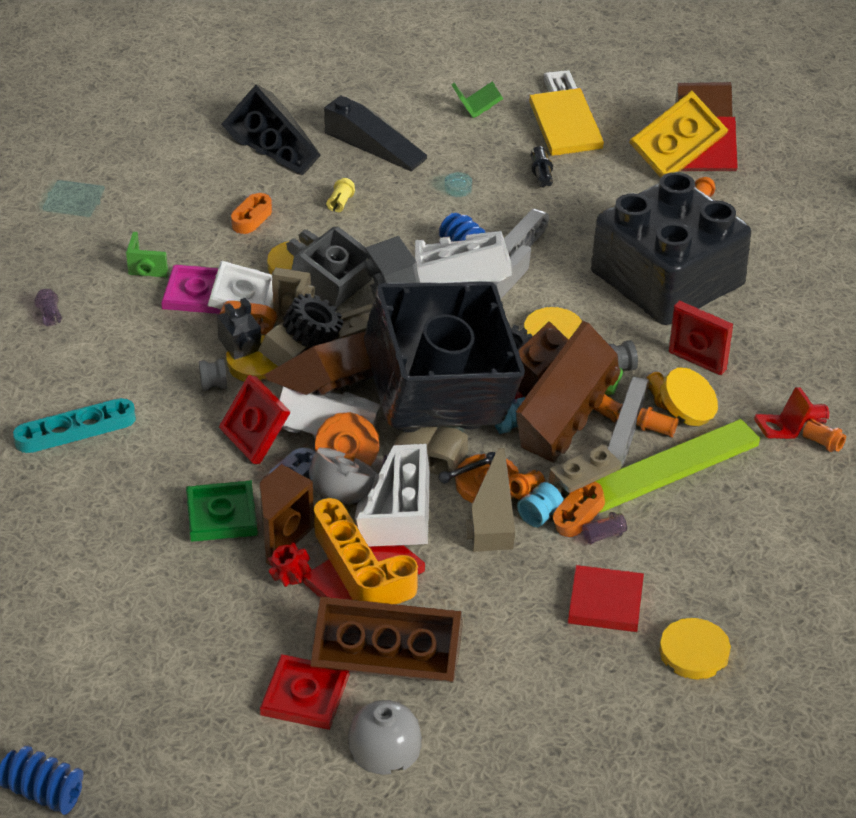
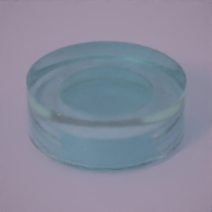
(458, 184)

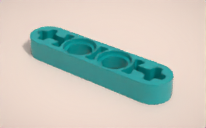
(73, 421)

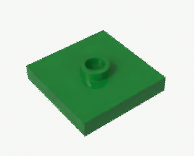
(221, 511)

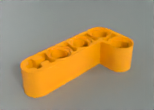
(363, 576)

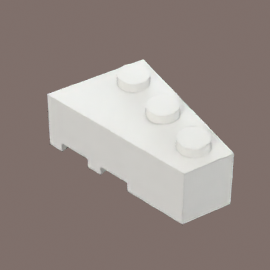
(474, 259)
(312, 410)
(400, 502)

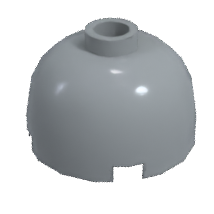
(340, 477)
(384, 737)

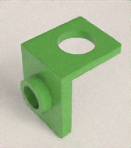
(480, 100)
(144, 261)

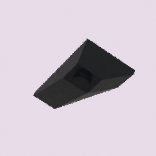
(271, 130)
(370, 132)

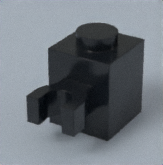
(239, 330)

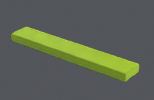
(677, 463)

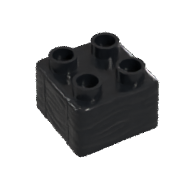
(671, 247)
(442, 354)

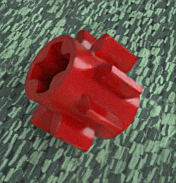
(289, 564)

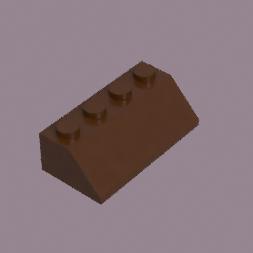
(325, 367)
(567, 393)
(387, 639)

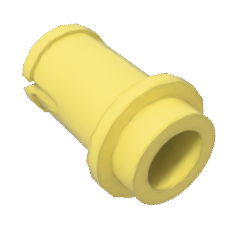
(342, 191)

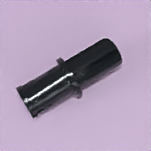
(541, 166)

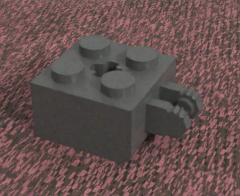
(333, 263)
(390, 263)

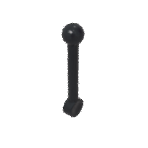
(445, 477)

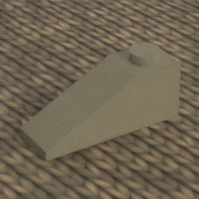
(491, 512)

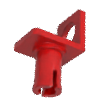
(793, 417)

